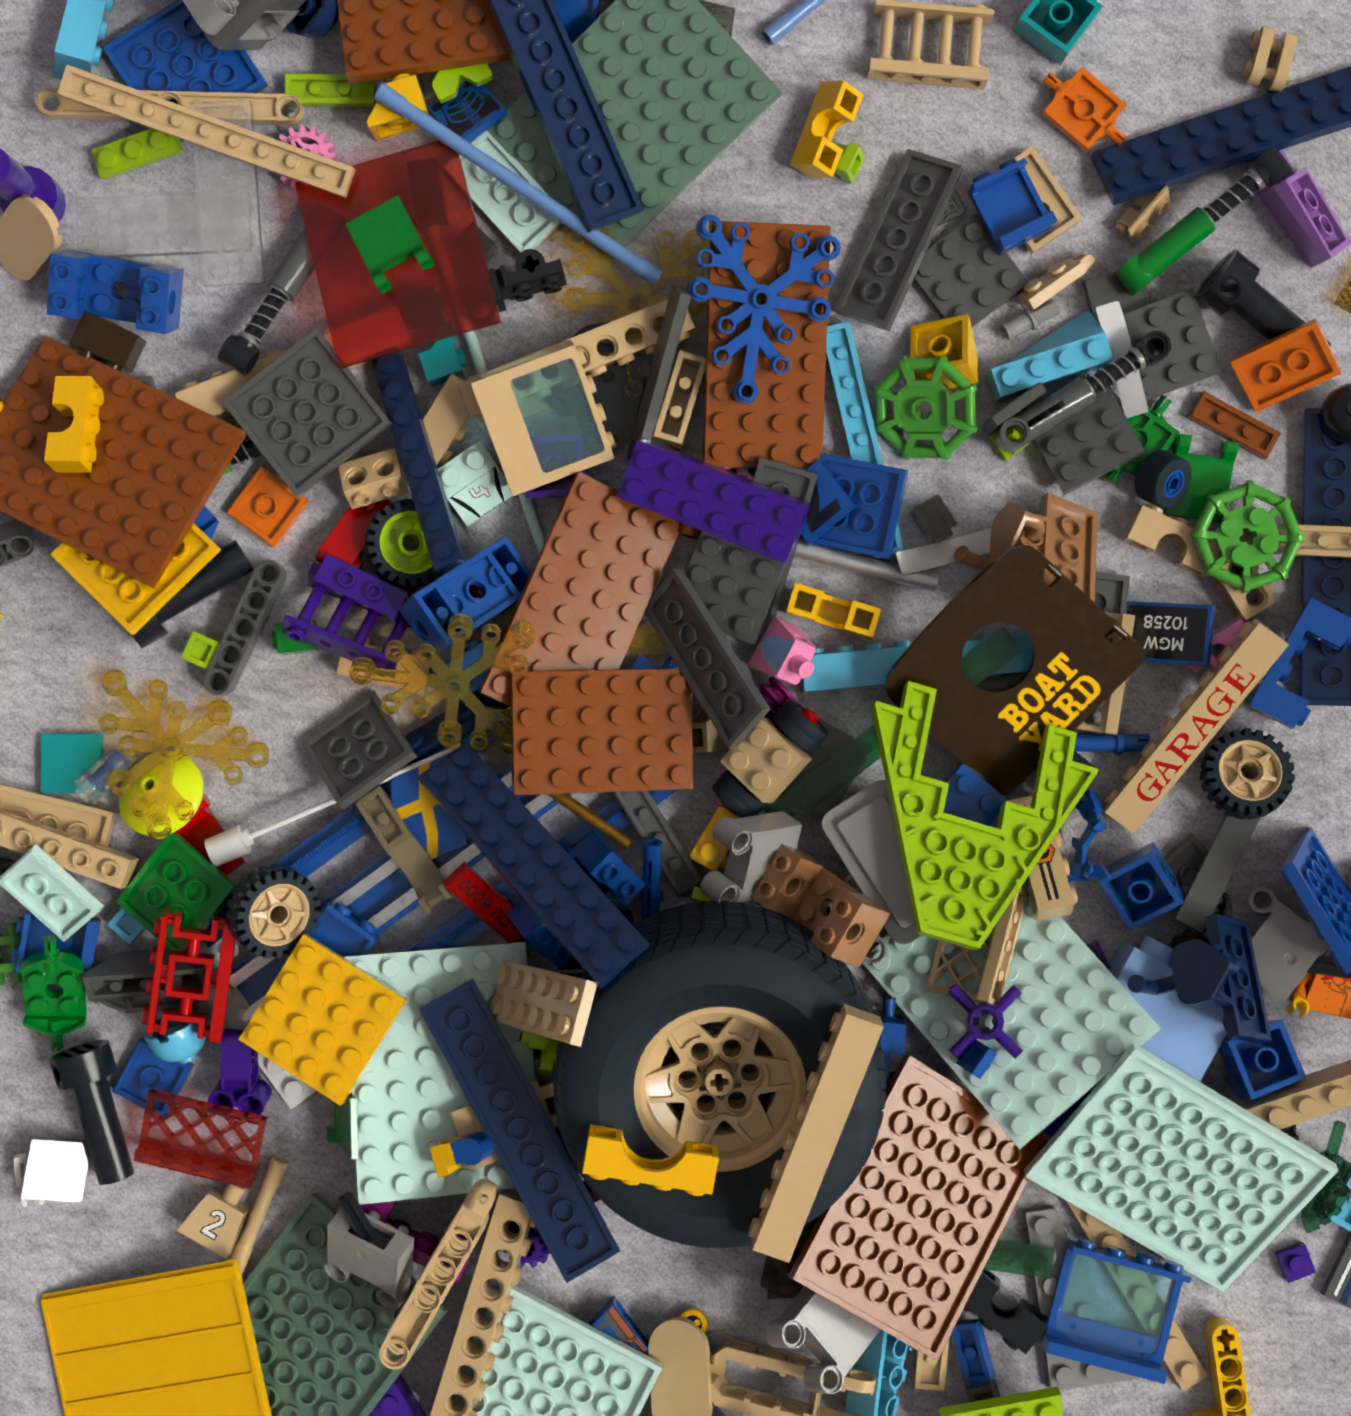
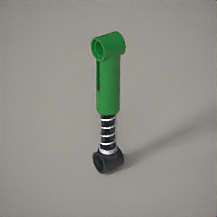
(1200, 222)

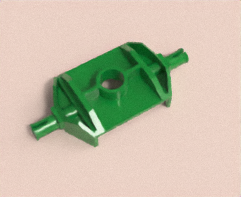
(49, 1010)

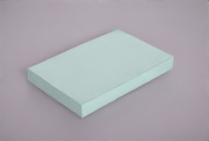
(50, 893)

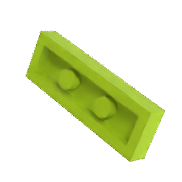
(329, 91)
(135, 152)

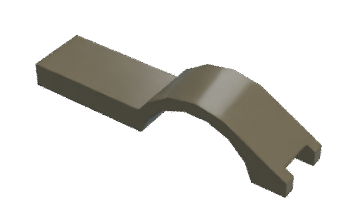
(404, 848)

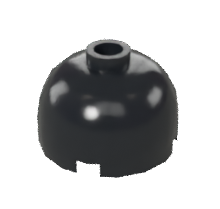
(1336, 414)

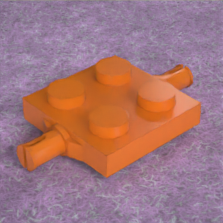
(1084, 109)

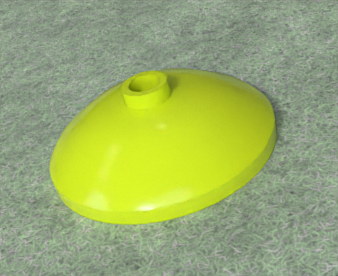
(186, 781)

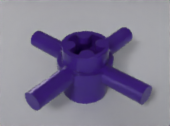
(985, 1034)

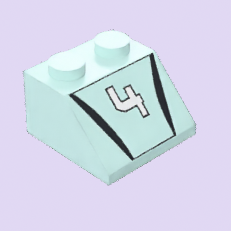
(474, 484)

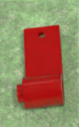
(348, 536)
(203, 826)

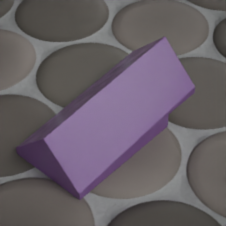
(1304, 215)

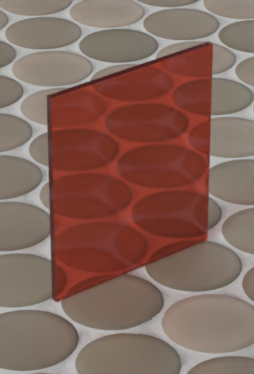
(422, 304)

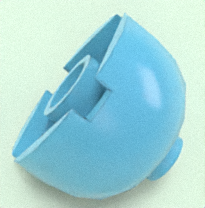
(178, 1044)

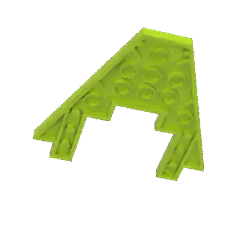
(953, 867)

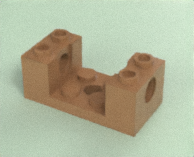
(802, 891)

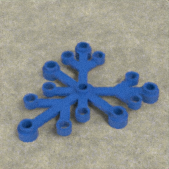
(754, 336)

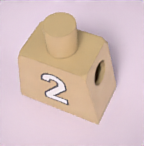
(217, 1220)

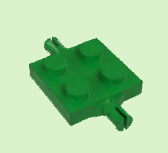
(1152, 433)

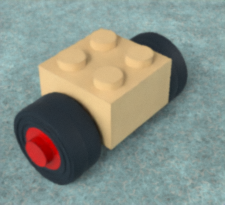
(769, 759)

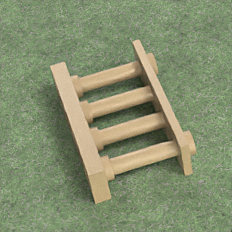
(942, 71)

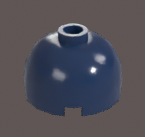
(315, 18)

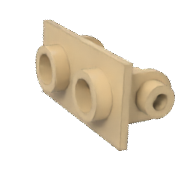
(1137, 223)

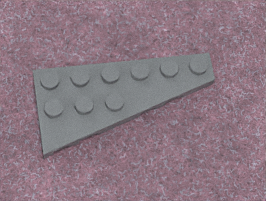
(1047, 1229)

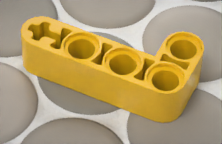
(1226, 1378)

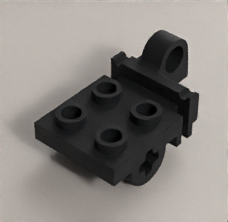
(521, 283)

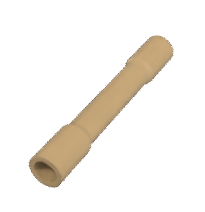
(270, 1183)

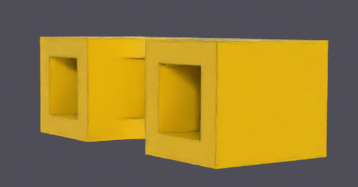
(832, 106)
(75, 447)
(832, 612)

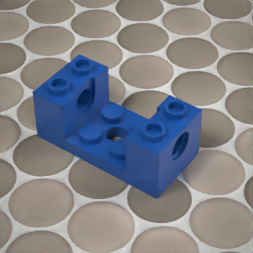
(88, 281)
(498, 574)
(1319, 623)
(605, 869)

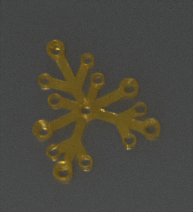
(601, 265)
(416, 679)
(148, 722)

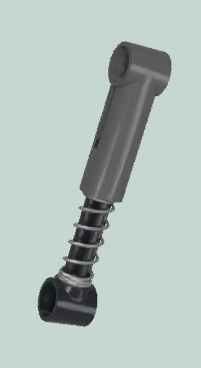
(242, 350)
(1080, 393)

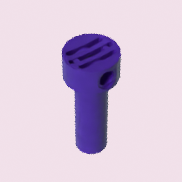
(28, 180)

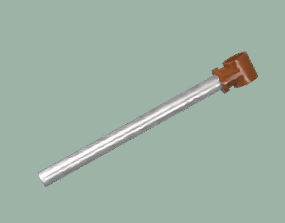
(849, 562)

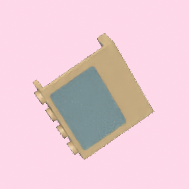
(543, 419)

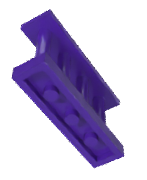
(301, 630)

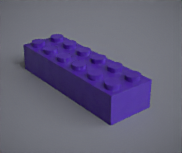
(714, 500)

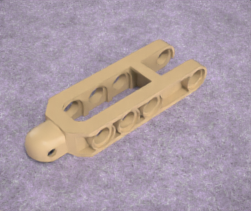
(423, 1304)
(785, 1363)

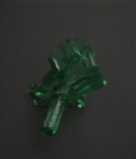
(1335, 1192)

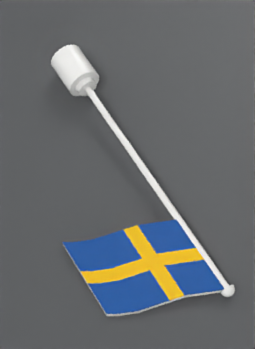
(414, 803)

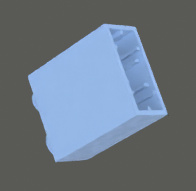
(1187, 1032)

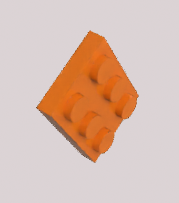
(1285, 365)

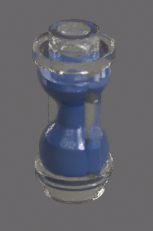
(93, 785)

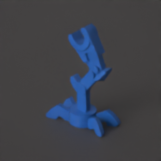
(1082, 869)

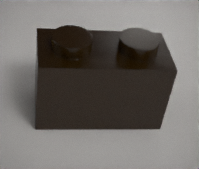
(107, 342)

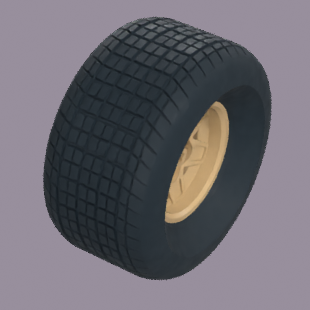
(705, 968)

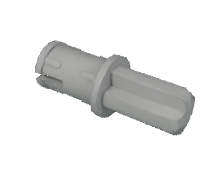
(1030, 319)

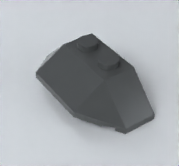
(124, 977)

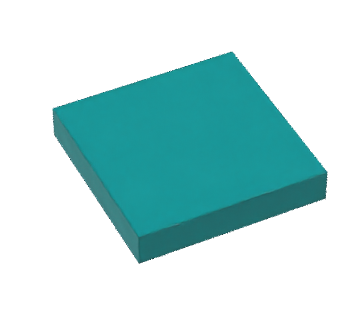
(67, 759)

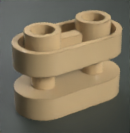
(1262, 43)

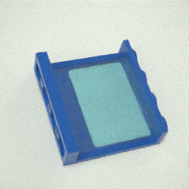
(1113, 1309)

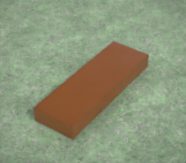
(1233, 425)

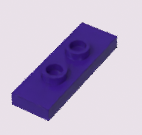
(360, 587)

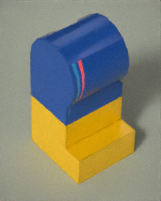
(461, 1149)

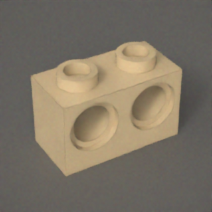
(373, 478)
(1237, 601)

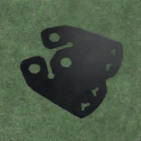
(618, 407)

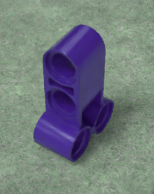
(239, 1076)

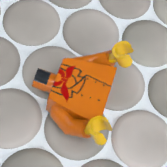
(1322, 994)

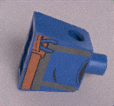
(618, 1324)

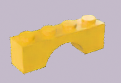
(689, 1169)

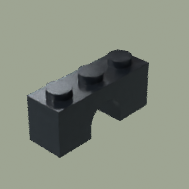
(1018, 1326)

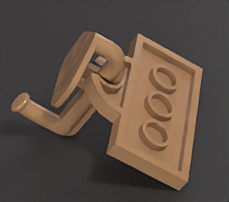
(1061, 533)

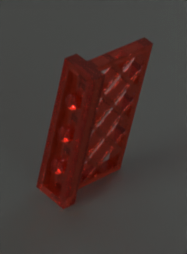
(198, 1158)

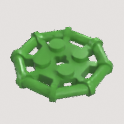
(937, 396)
(1255, 521)

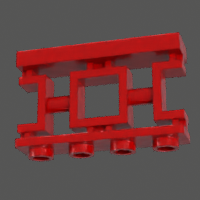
(215, 977)

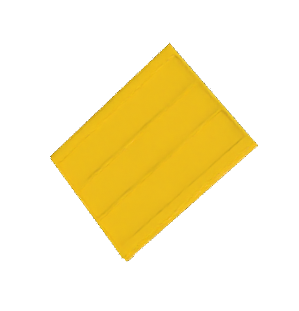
(157, 1345)

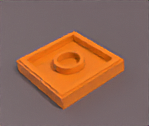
(267, 507)

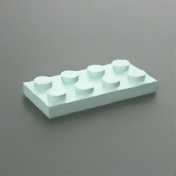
(508, 211)

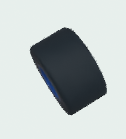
(1163, 479)

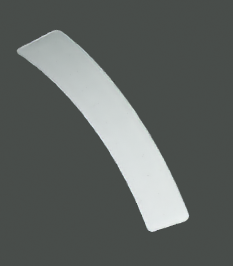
(1117, 334)
(943, 552)

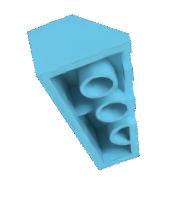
(80, 33)
(1063, 354)
(885, 1361)

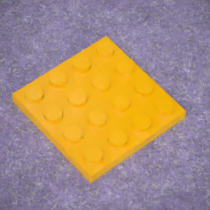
(127, 598)
(323, 1019)

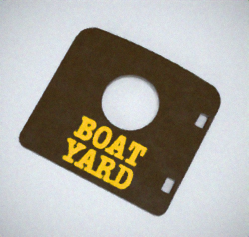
(1067, 680)

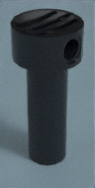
(1246, 297)
(218, 573)
(86, 1072)

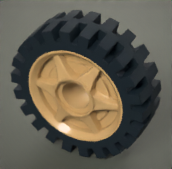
(1260, 756)
(259, 896)

